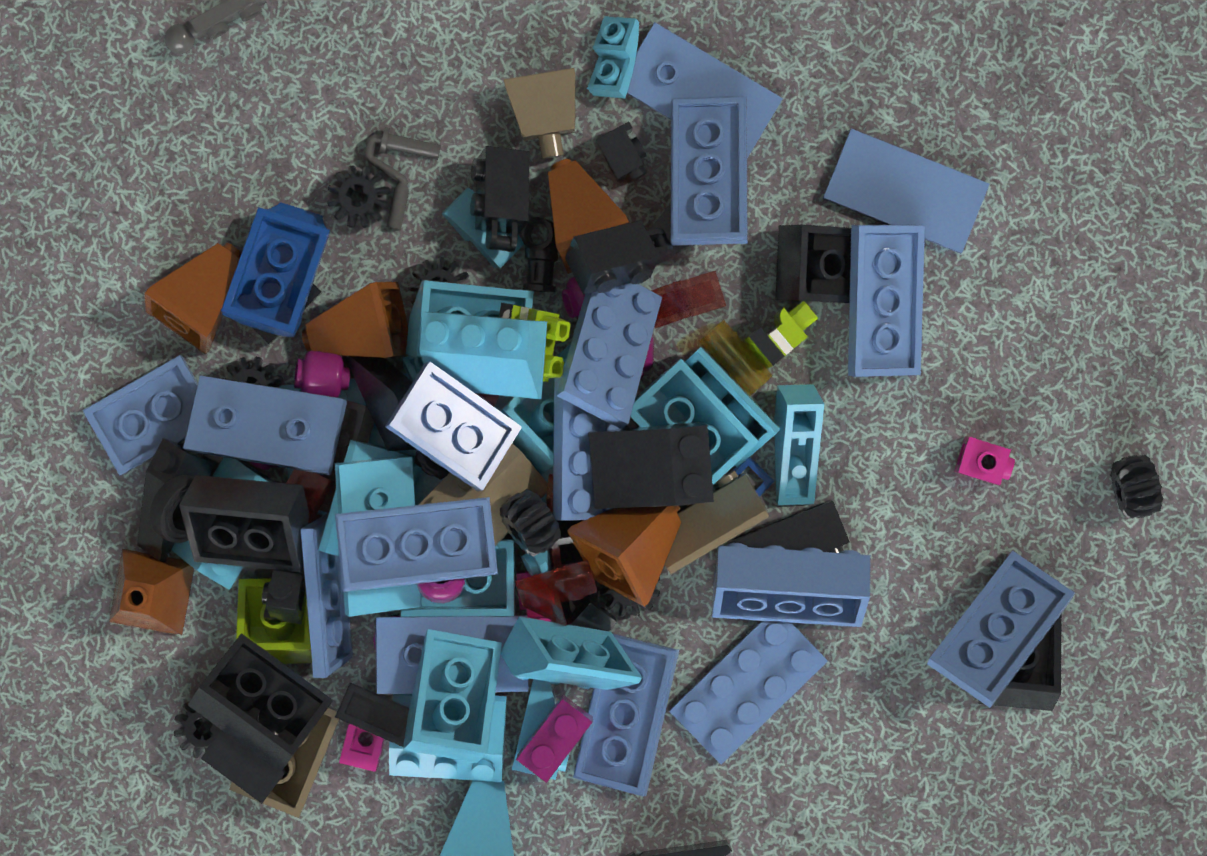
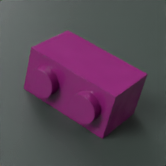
(554, 738)

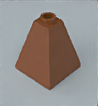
(578, 205)
(194, 294)
(362, 325)
(628, 547)
(164, 591)

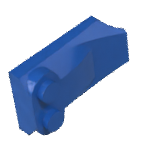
(277, 269)

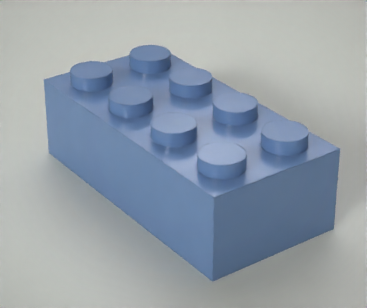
(791, 585)

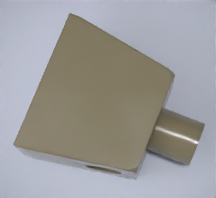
(544, 108)

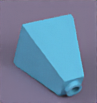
(481, 823)

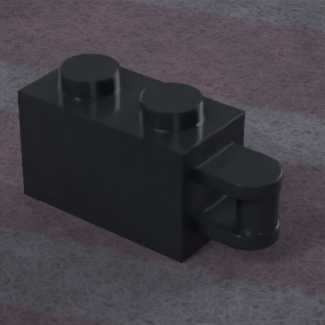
(501, 195)
(617, 256)

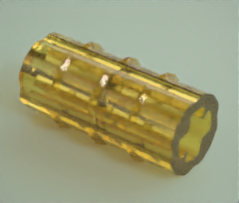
(736, 357)

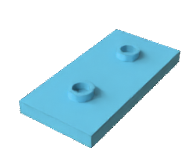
(375, 486)

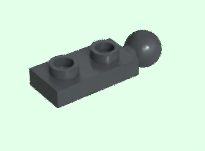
(211, 23)

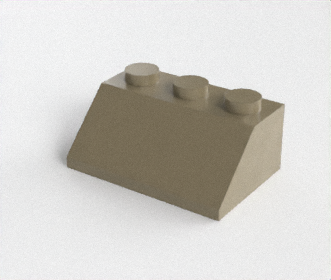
(510, 477)
(714, 523)
(301, 770)

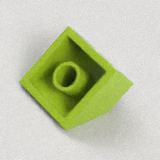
(281, 639)

